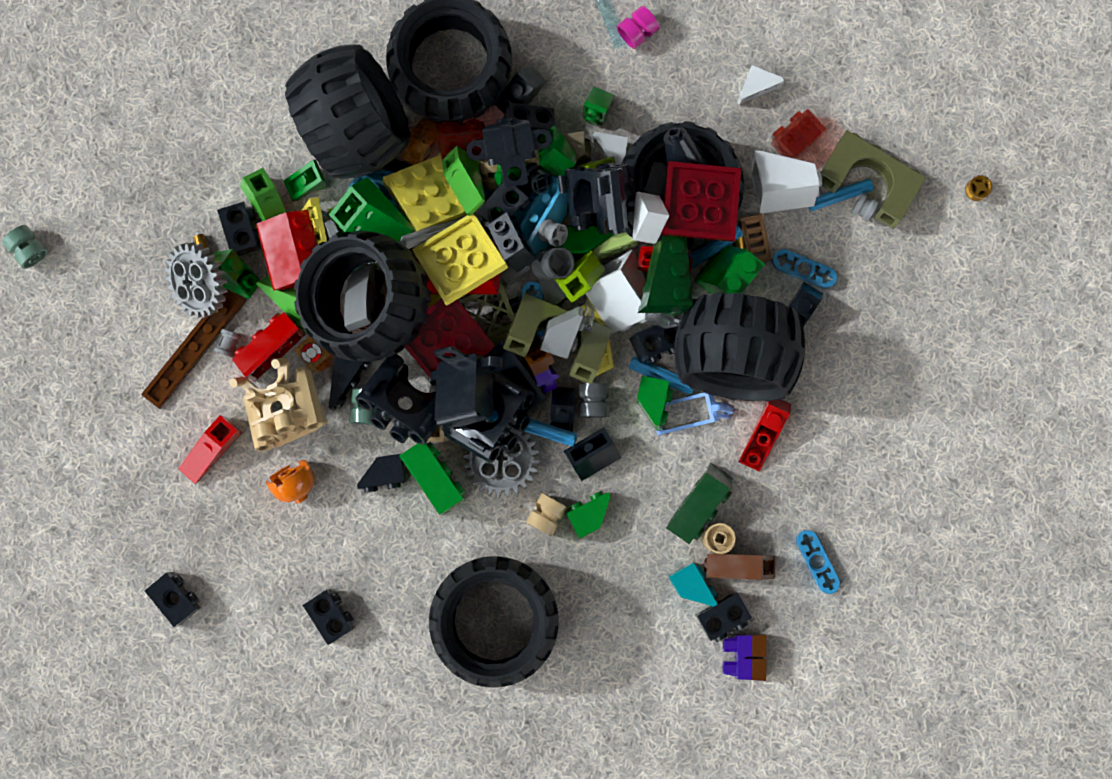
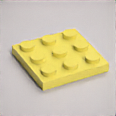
(424, 194)
(460, 258)

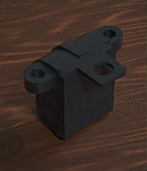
(509, 144)
(464, 387)

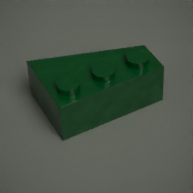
(668, 278)
(701, 504)

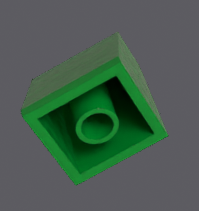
(729, 271)

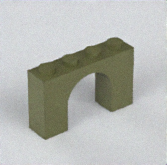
(900, 181)
(533, 317)

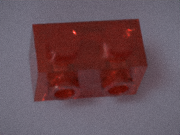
(459, 134)
(798, 135)

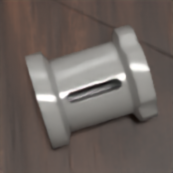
(227, 343)

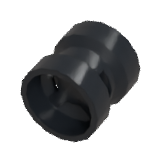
(538, 178)

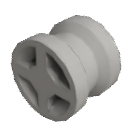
(864, 207)
(552, 232)

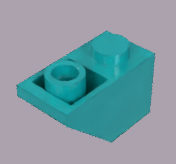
(691, 586)

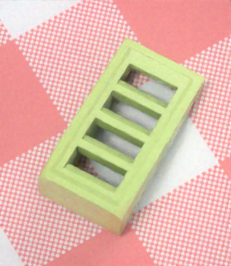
(614, 245)

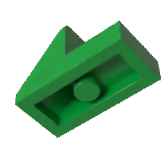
(305, 181)

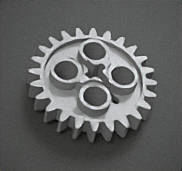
(195, 279)
(522, 461)

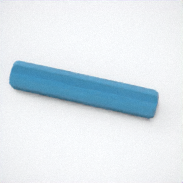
(842, 194)
(712, 248)
(657, 372)

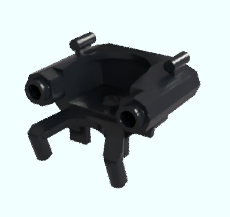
(598, 192)
(383, 393)
(488, 438)

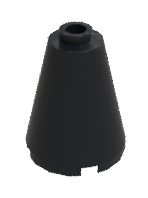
(683, 148)

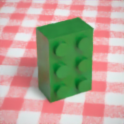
(433, 477)

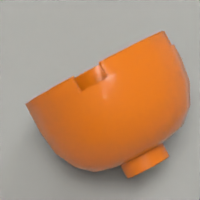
(292, 483)

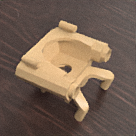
(300, 409)

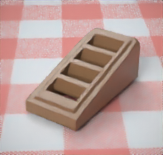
(763, 236)

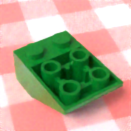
(369, 210)

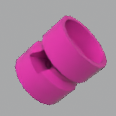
(640, 25)

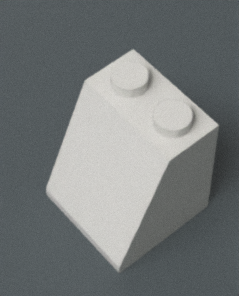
(784, 182)
(619, 293)

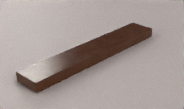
(192, 350)

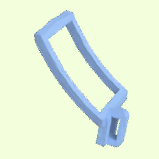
(713, 407)

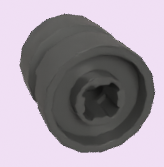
(553, 263)
(594, 400)

